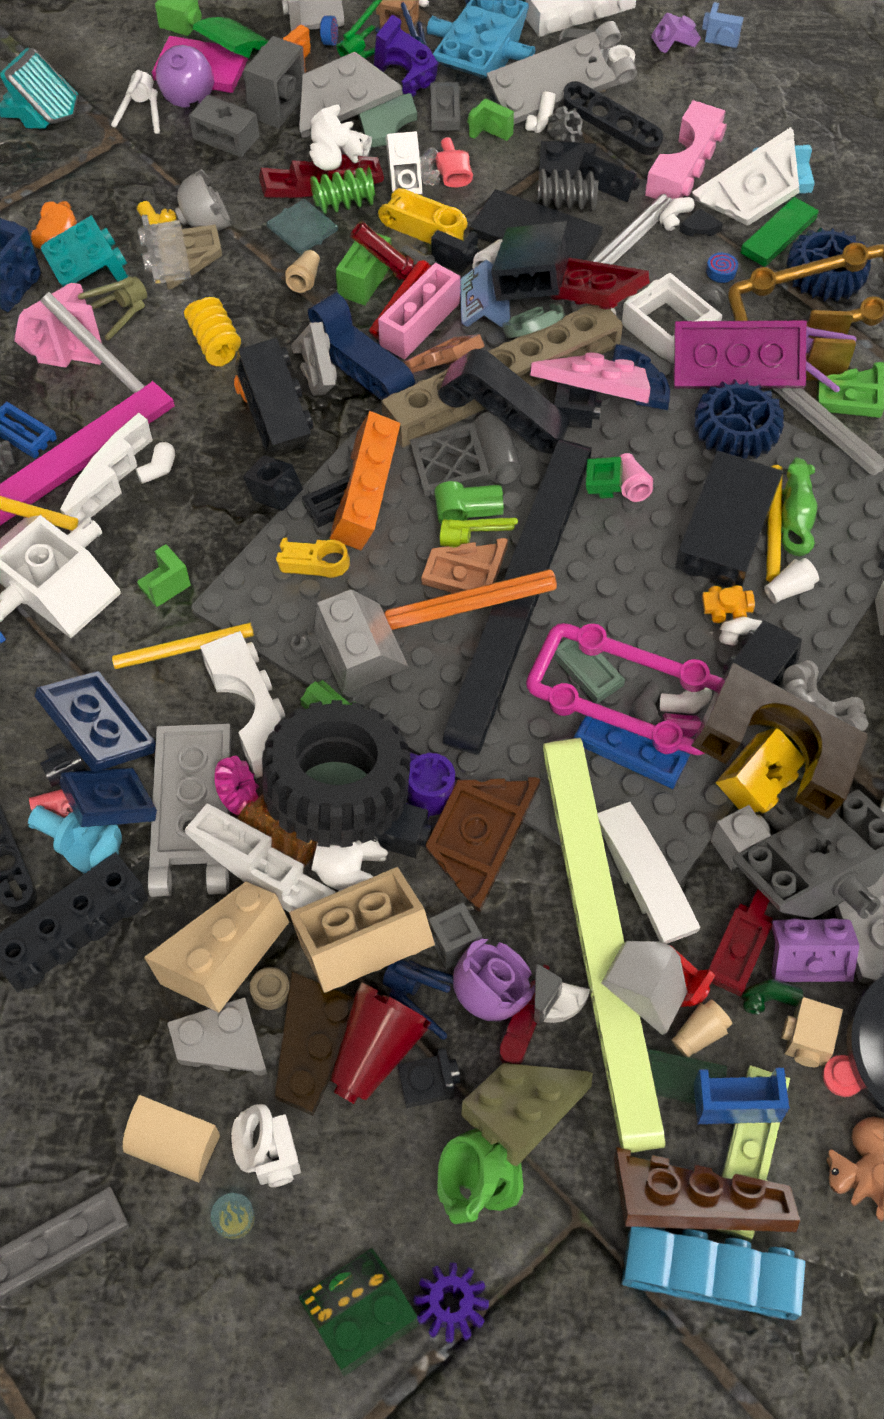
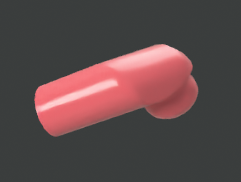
(52, 801)

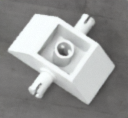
(54, 573)

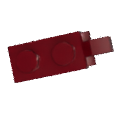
(741, 945)

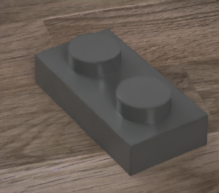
(445, 106)

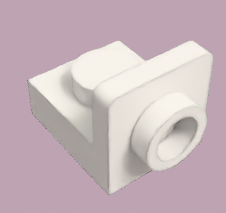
(282, 1146)

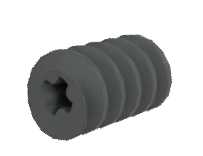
(567, 189)

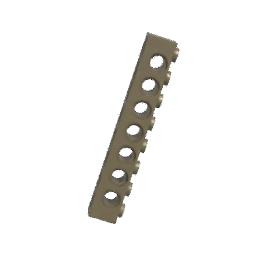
(575, 335)

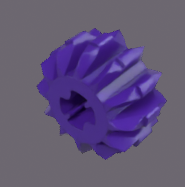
(467, 1304)

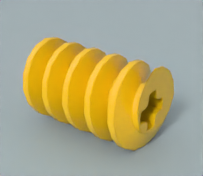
(213, 330)

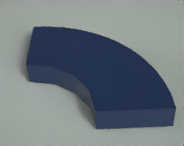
(659, 386)

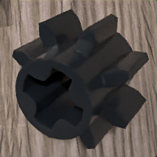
(61, 762)

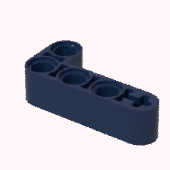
(356, 352)

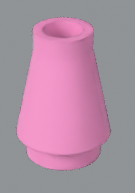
(636, 482)

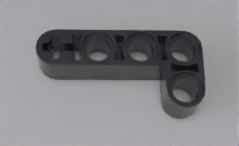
(506, 396)

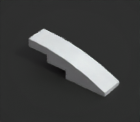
(101, 477)
(252, 858)
(647, 873)

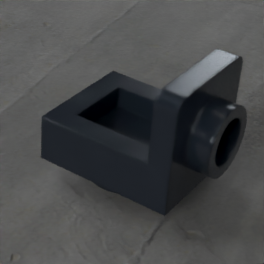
(453, 251)

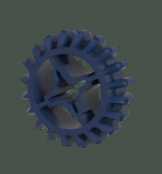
(831, 283)
(742, 410)

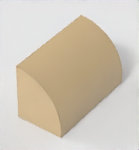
(169, 1138)

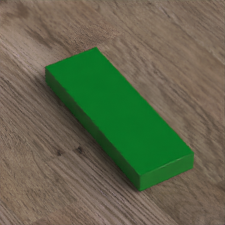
(779, 231)

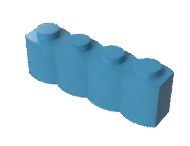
(715, 1272)

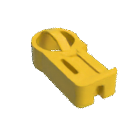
(307, 558)

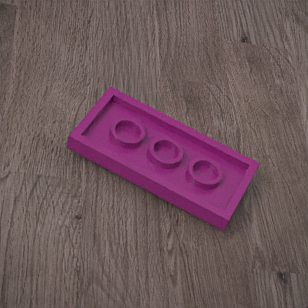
(740, 350)

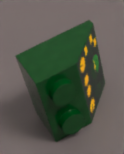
(359, 1311)

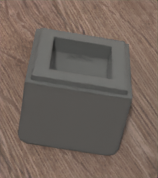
(547, 992)

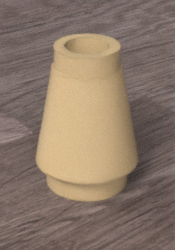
(302, 273)
(702, 1028)

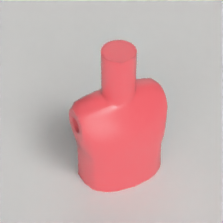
(453, 165)

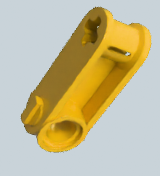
(421, 216)

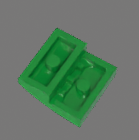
(230, 35)

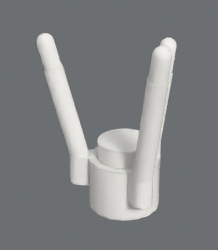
(140, 90)

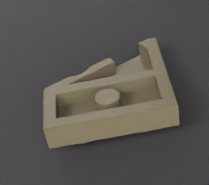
(201, 247)

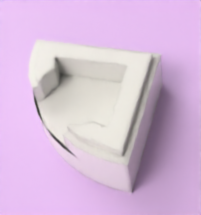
(568, 1004)

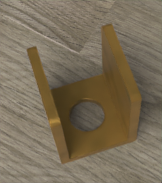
(826, 354)

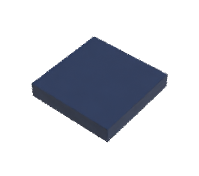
(107, 797)

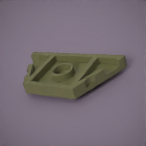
(523, 1105)

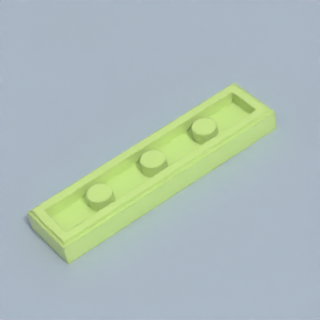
(750, 1150)

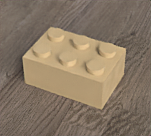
(362, 929)

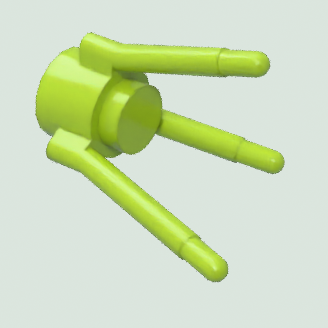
(458, 532)

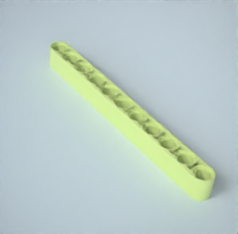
(600, 939)

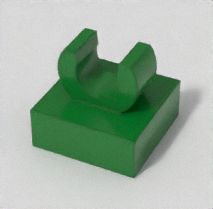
(604, 476)

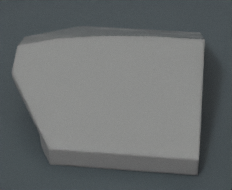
(649, 981)

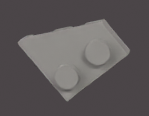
(315, 347)
(218, 1039)

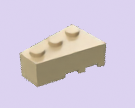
(220, 946)

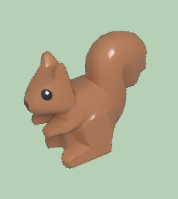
(868, 1173)

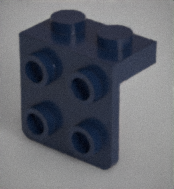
(17, 263)

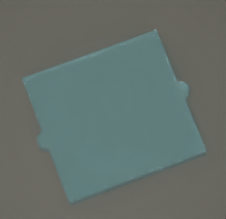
(302, 226)

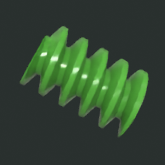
(343, 189)

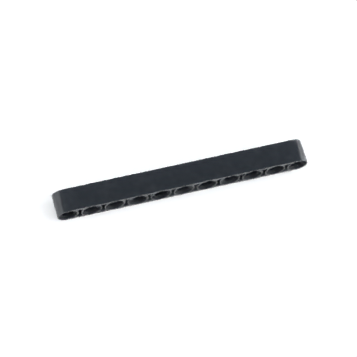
(509, 620)

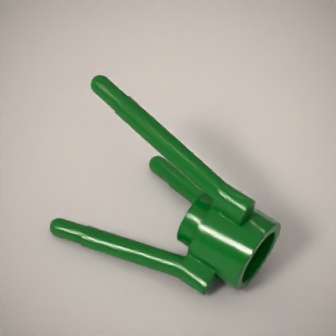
(354, 42)

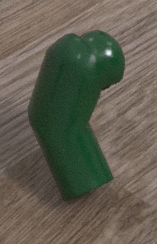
(768, 990)

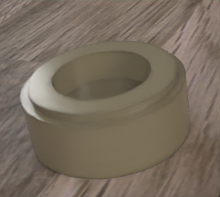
(269, 988)

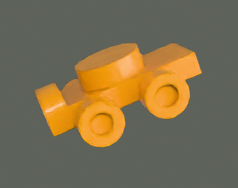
(729, 600)

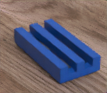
(36, 442)

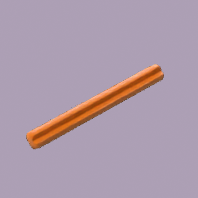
(471, 599)

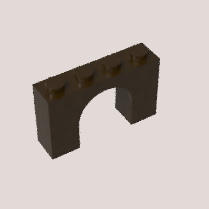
(828, 744)

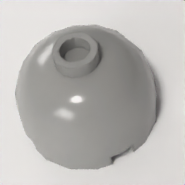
(201, 204)

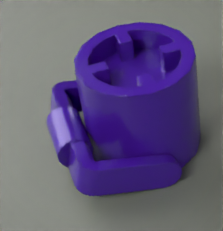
(430, 782)

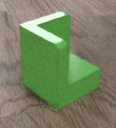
(167, 579)

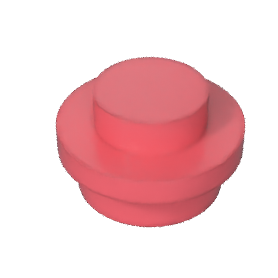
(839, 1077)

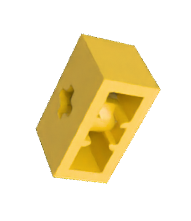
(762, 771)

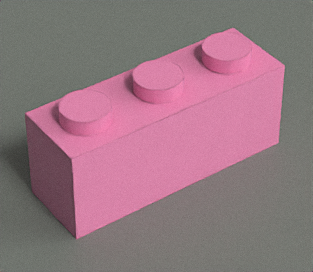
(419, 311)

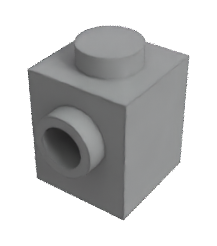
(738, 833)

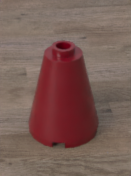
(374, 1042)

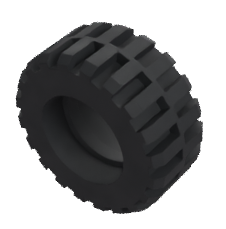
(335, 811)

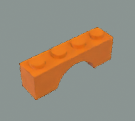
(362, 499)

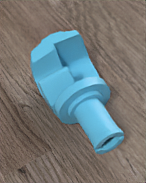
(79, 845)

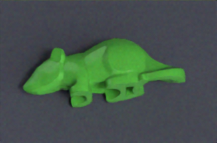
(798, 507)

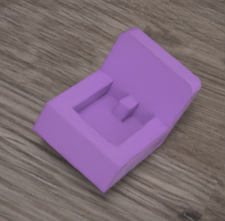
(675, 29)

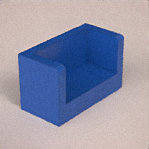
(741, 1098)

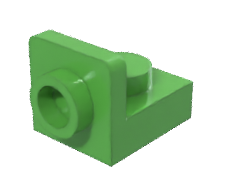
(491, 118)

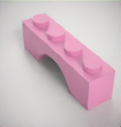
(676, 172)

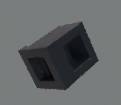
(578, 404)

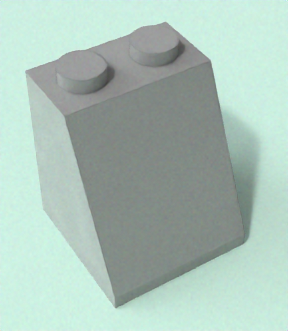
(357, 640)

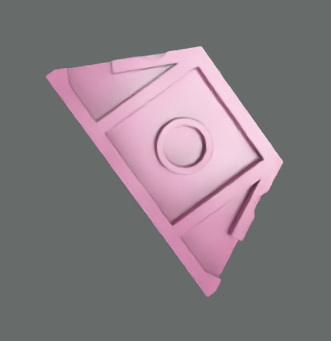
(596, 374)

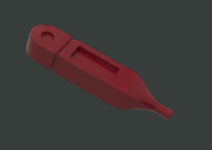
(519, 1033)

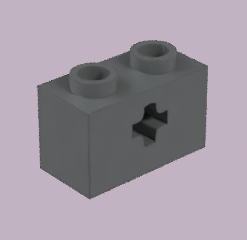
(224, 125)

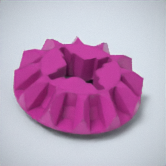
(228, 775)

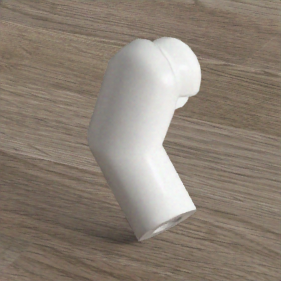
(676, 206)

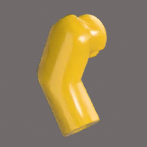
(146, 208)

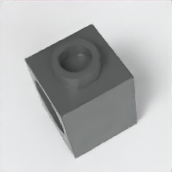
(453, 933)

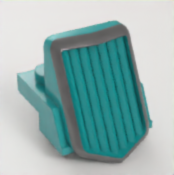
(36, 92)

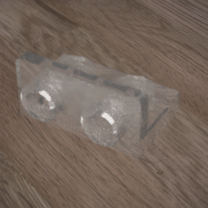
(166, 250)

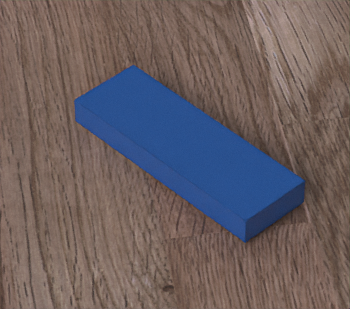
(632, 751)

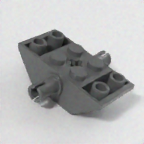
(819, 859)

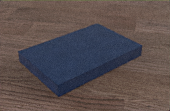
(95, 721)

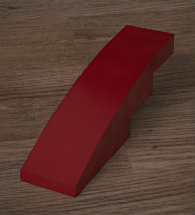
(296, 180)

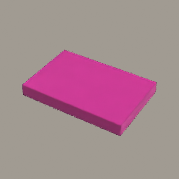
(225, 64)

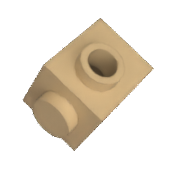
(812, 1032)

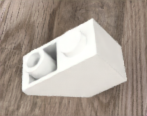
(404, 161)

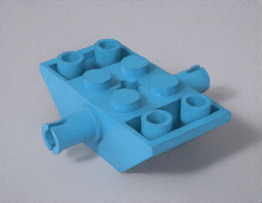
(482, 36)

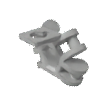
(802, 682)

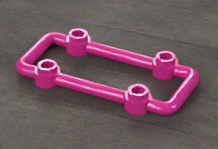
(593, 640)

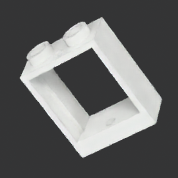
(659, 292)

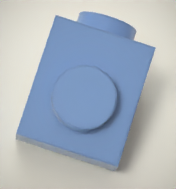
(722, 28)

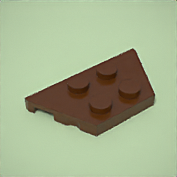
(479, 831)

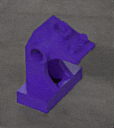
(400, 48)

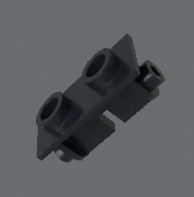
(611, 177)

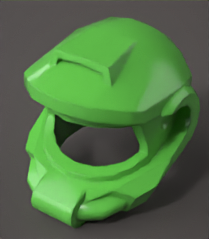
(483, 1169)

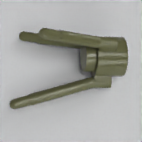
(127, 292)

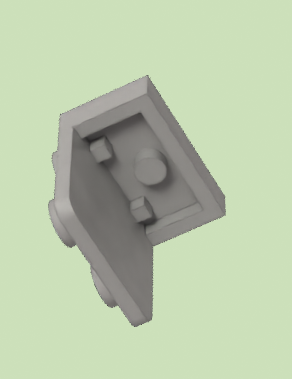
(312, 11)

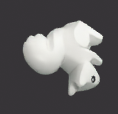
(330, 137)
(341, 866)

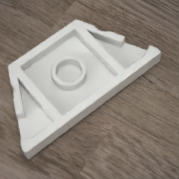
(755, 182)

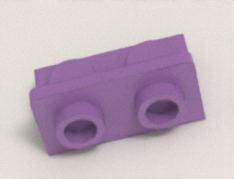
(814, 950)

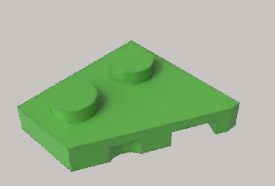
(859, 392)

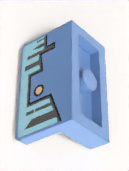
(479, 297)

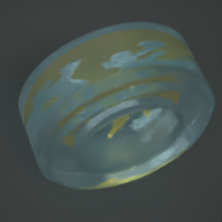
(232, 1216)

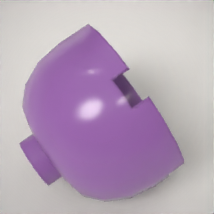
(184, 75)
(492, 981)

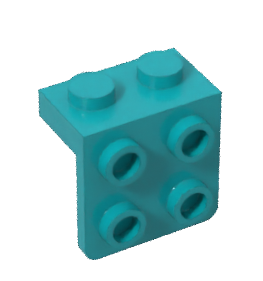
(82, 252)

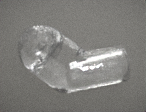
(429, 175)

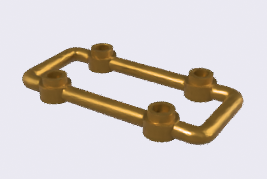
(853, 259)

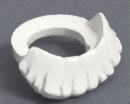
(244, 1152)

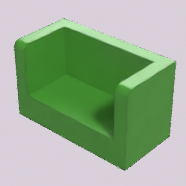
(360, 274)

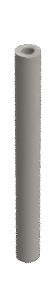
(92, 343)

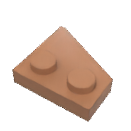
(445, 352)
(464, 566)

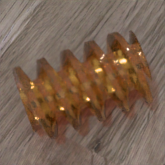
(257, 816)

